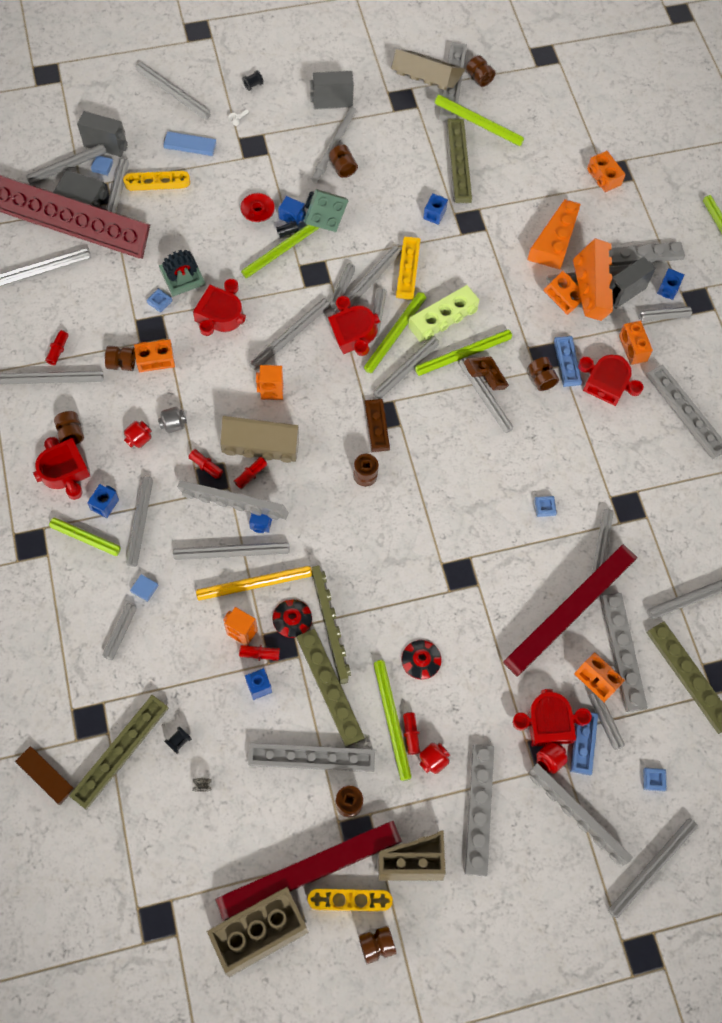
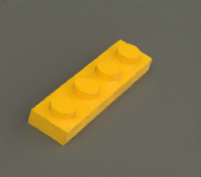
(408, 268)

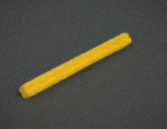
(253, 583)

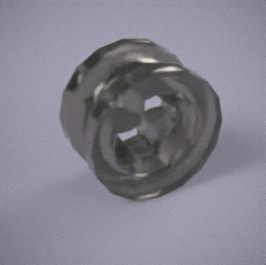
(202, 784)

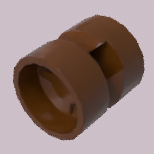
(480, 71)
(343, 161)
(121, 358)
(543, 375)
(68, 427)
(365, 470)
(349, 801)
(377, 944)

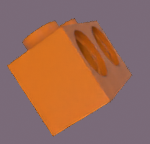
(606, 171)
(563, 294)
(635, 342)
(155, 359)
(270, 382)
(240, 626)
(599, 677)

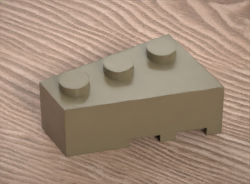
(414, 861)

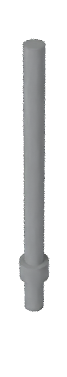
(321, 166)

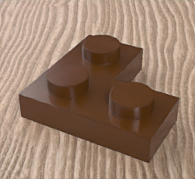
(486, 367)

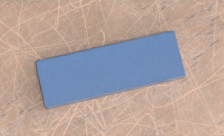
(190, 143)
(567, 361)
(584, 747)

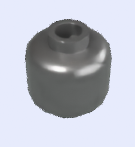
(172, 419)

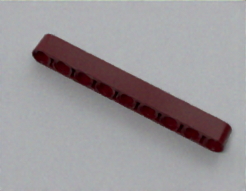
(569, 610)
(309, 869)

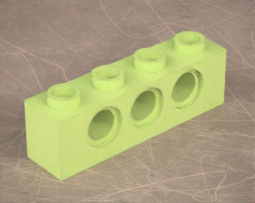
(463, 297)

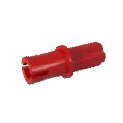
(57, 348)
(205, 464)
(250, 473)
(259, 652)
(411, 733)

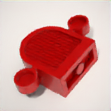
(219, 309)
(354, 326)
(609, 378)
(61, 467)
(551, 719)

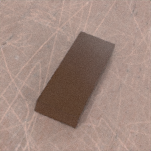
(377, 425)
(45, 775)

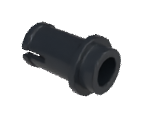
(286, 229)

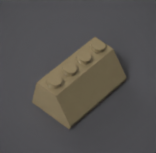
(426, 68)
(259, 439)
(257, 932)

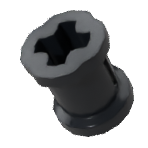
(253, 80)
(178, 740)

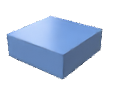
(102, 165)
(159, 300)
(545, 506)
(144, 588)
(654, 779)

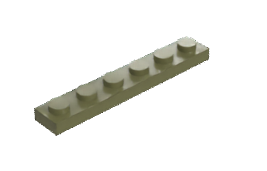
(459, 161)
(333, 632)
(688, 673)
(330, 688)
(118, 752)

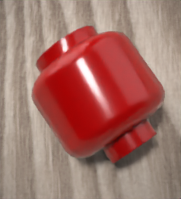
(137, 434)
(552, 757)
(434, 758)

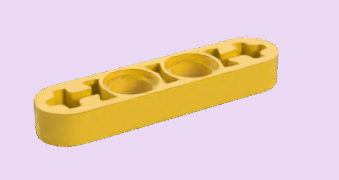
(156, 184)
(350, 900)

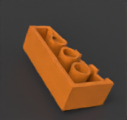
(554, 239)
(594, 279)

